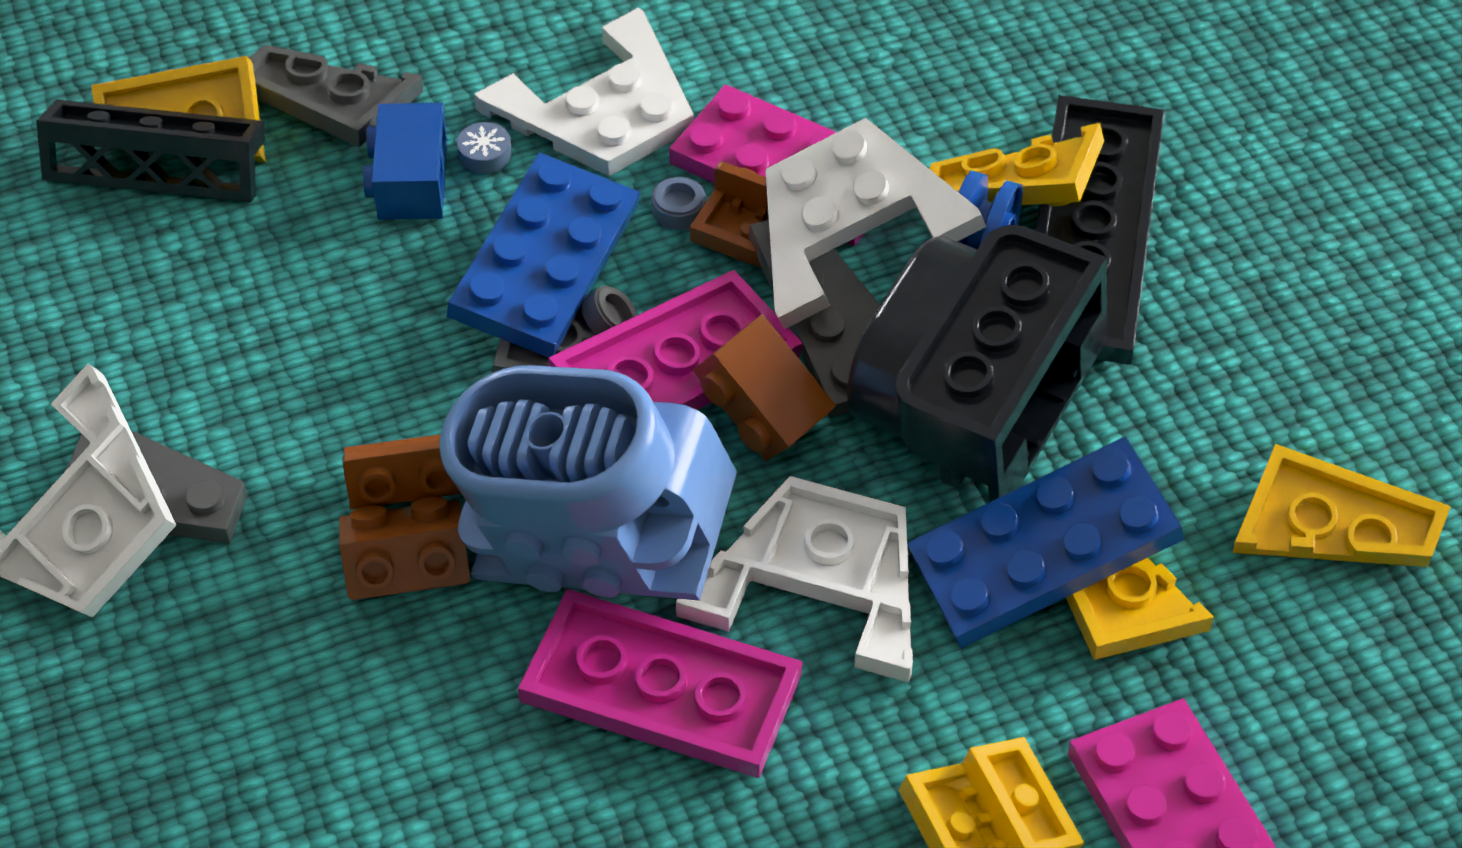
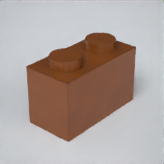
(763, 388)

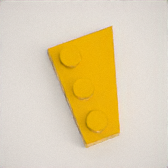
(1048, 170)
(1337, 515)
(1136, 611)

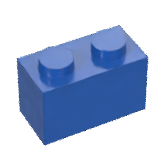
(407, 161)

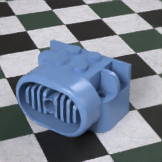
(585, 483)

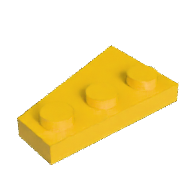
(210, 88)

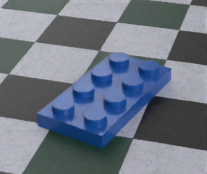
(543, 255)
(1045, 541)

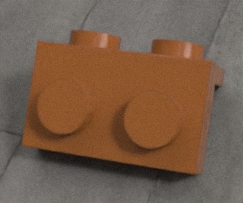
(730, 210)
(396, 472)
(402, 548)

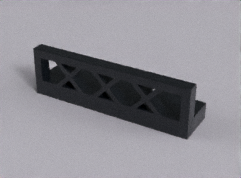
(150, 131)

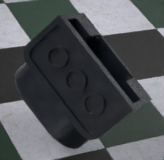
(982, 351)

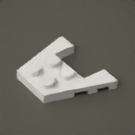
(610, 117)
(840, 193)
(96, 516)
(826, 549)

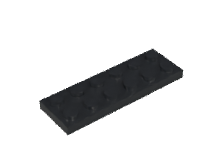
(1114, 206)

